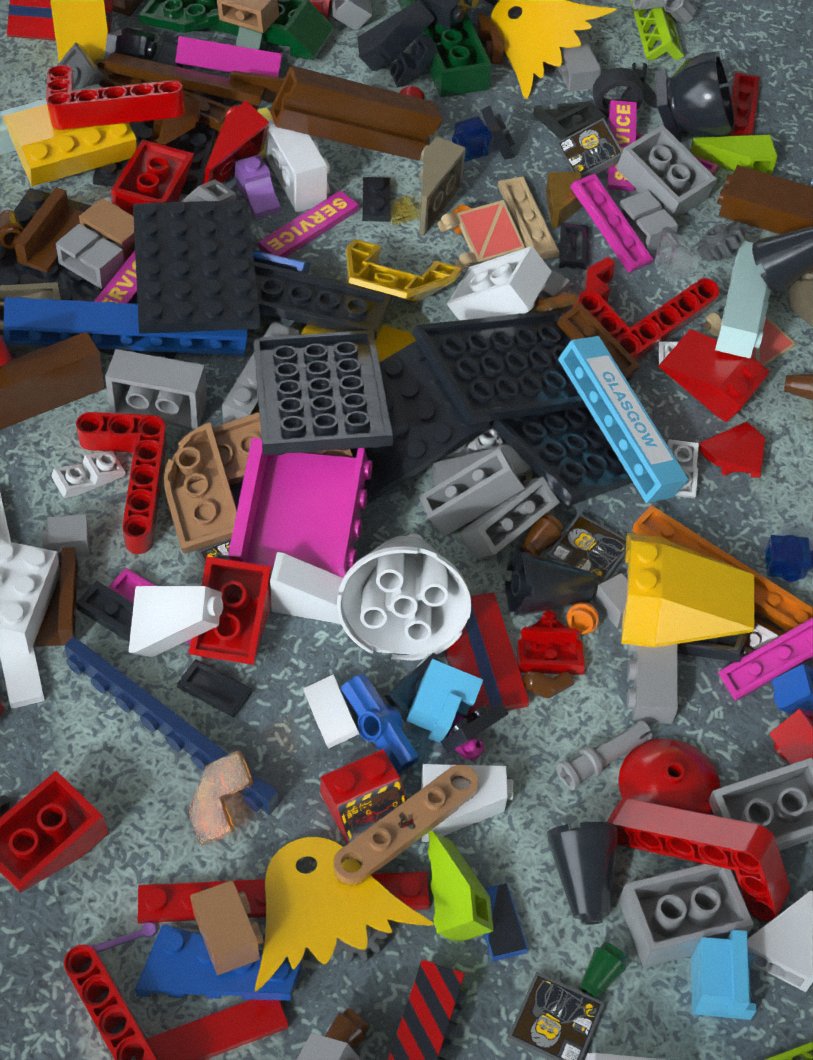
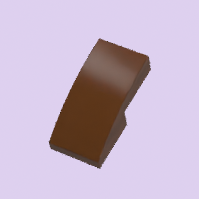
(489, 38)

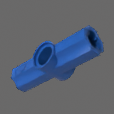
(379, 722)

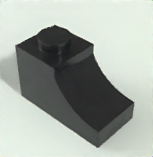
(131, 43)

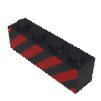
(429, 1013)

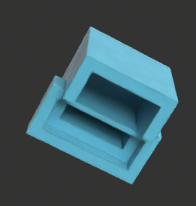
(441, 696)
(722, 977)

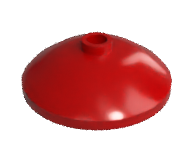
(647, 779)

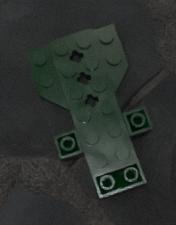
(297, 27)

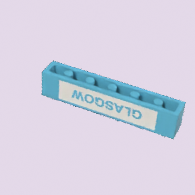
(622, 419)

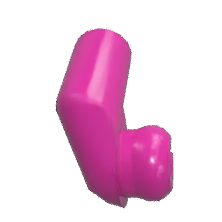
(471, 749)

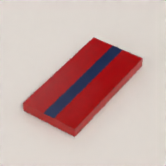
(35, 20)
(488, 654)

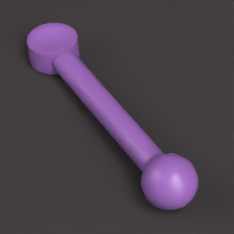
(148, 930)

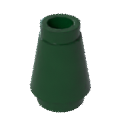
(603, 969)

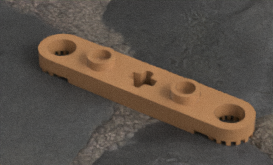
(387, 840)

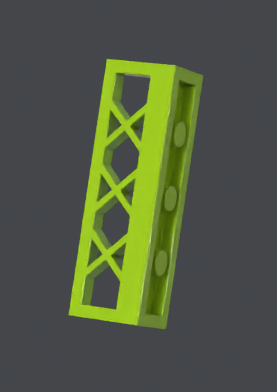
(664, 31)

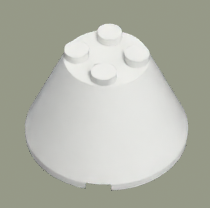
(404, 600)

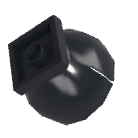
(694, 100)

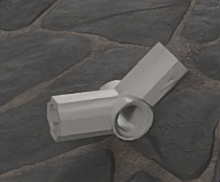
(680, 9)

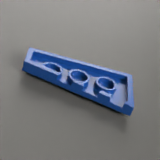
(183, 966)

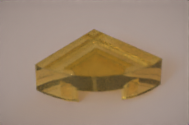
(403, 211)

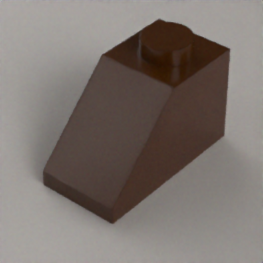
(169, 129)

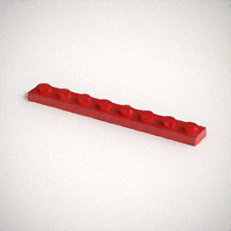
(174, 904)

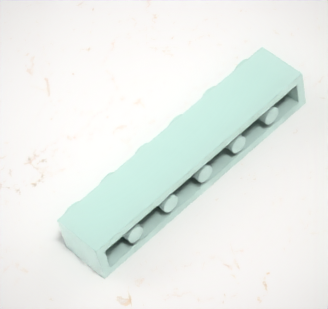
(744, 306)

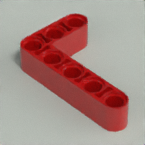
(109, 105)
(659, 324)
(148, 442)
(710, 841)
(111, 1010)

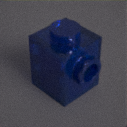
(473, 136)
(788, 557)

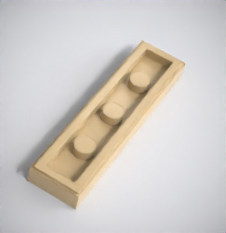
(528, 217)

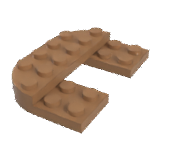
(201, 477)

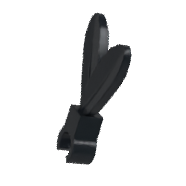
(649, 95)

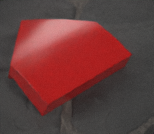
(736, 450)
(550, 648)

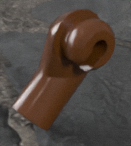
(546, 686)

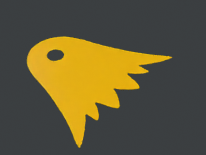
(540, 33)
(319, 908)

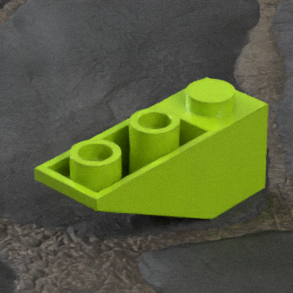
(729, 151)
(459, 897)

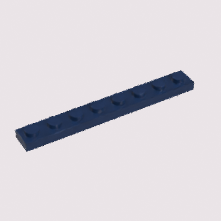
(158, 717)

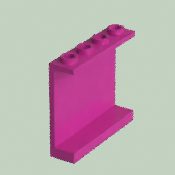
(300, 508)

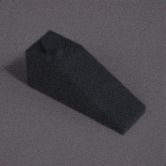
(387, 39)

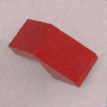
(598, 276)

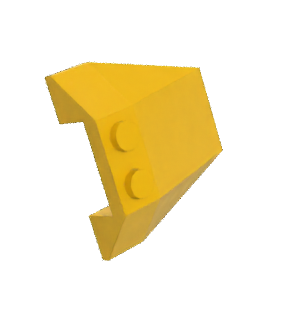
(365, 272)
(682, 595)

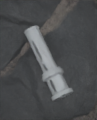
(592, 760)

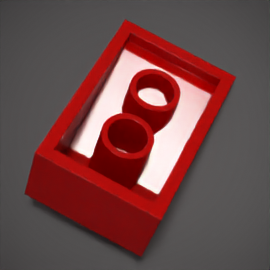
(240, 138)
(152, 176)
(711, 376)
(244, 612)
(47, 832)

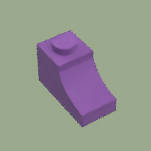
(256, 186)

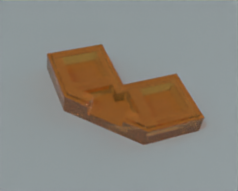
(554, 303)
(208, 807)

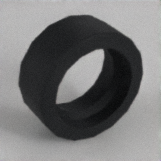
(614, 78)

